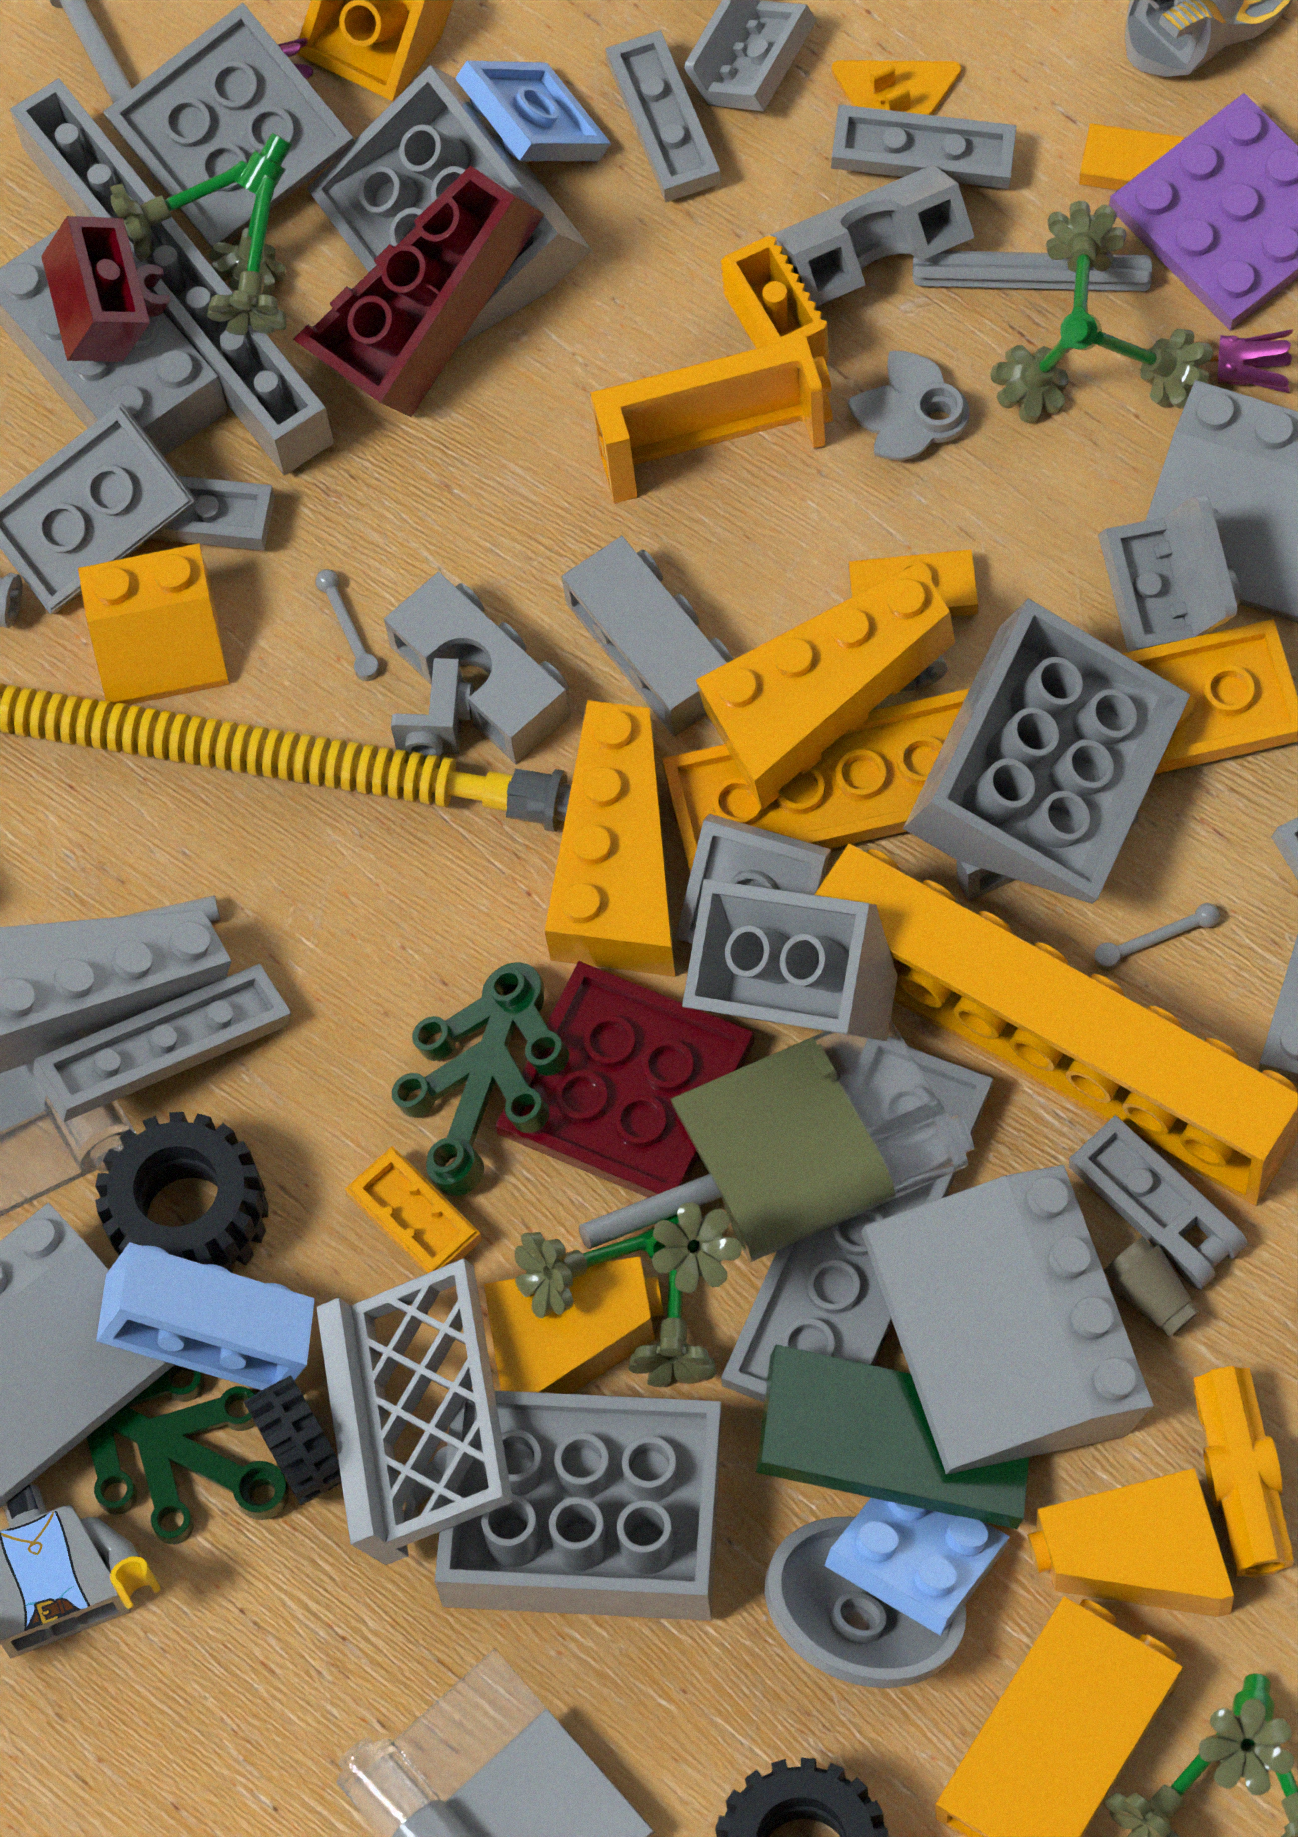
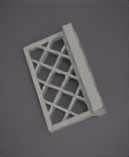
(367, 1432)

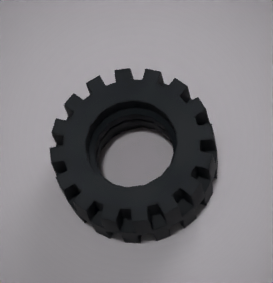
(295, 1439)

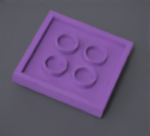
(1222, 210)

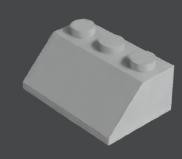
(791, 960)

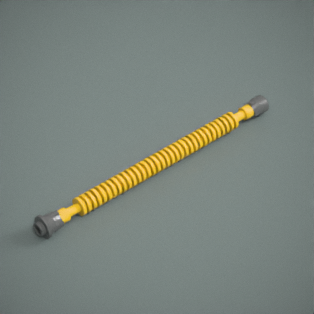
(102, 724)

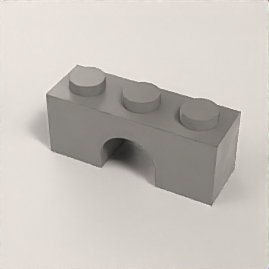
(908, 216)
(519, 699)

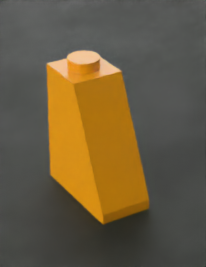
(572, 1348)
(1136, 1547)

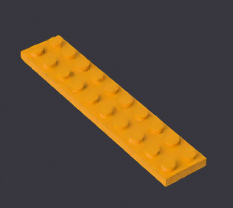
(872, 777)

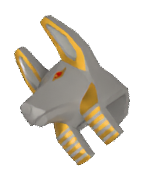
(1185, 34)

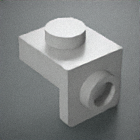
(448, 707)

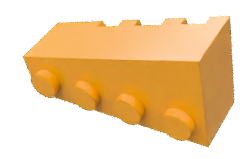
(823, 678)
(611, 860)

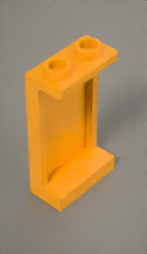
(708, 407)
(1060, 1729)

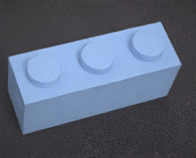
(204, 1318)

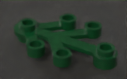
(481, 1068)
(165, 1440)

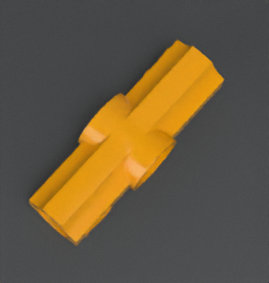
(1243, 1472)

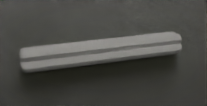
(1027, 271)

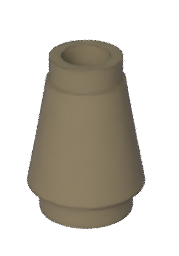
(1151, 1286)

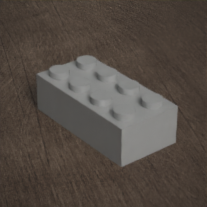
(159, 382)

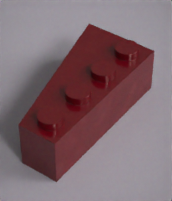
(424, 293)

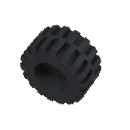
(175, 1153)
(801, 1794)

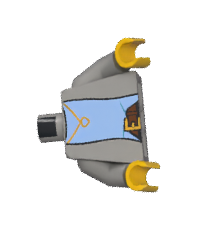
(61, 1573)

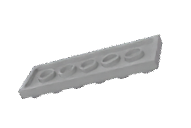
(824, 1288)

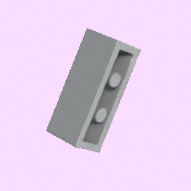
(644, 630)

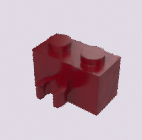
(98, 290)

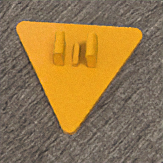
(896, 84)

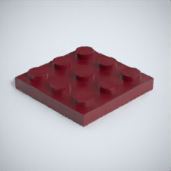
(623, 1068)

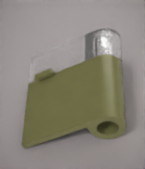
(820, 1136)

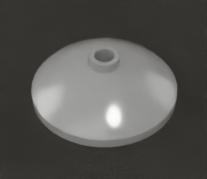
(843, 1625)

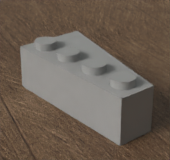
(95, 973)

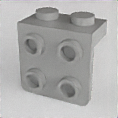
(1171, 575)

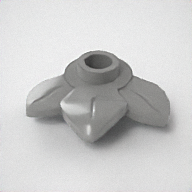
(903, 408)

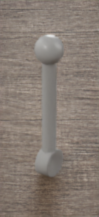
(365, 665)
(1108, 955)

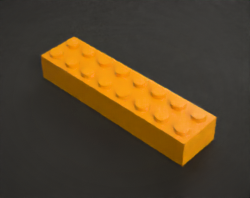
(1075, 1030)

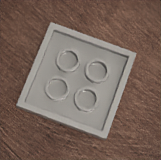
(217, 108)

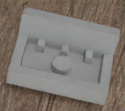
(747, 51)

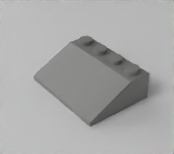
(412, 159)
(1248, 466)
(1048, 757)
(1008, 1321)
(52, 1369)
(603, 1511)

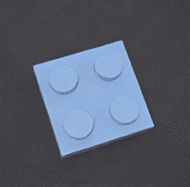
(532, 111)
(917, 1559)

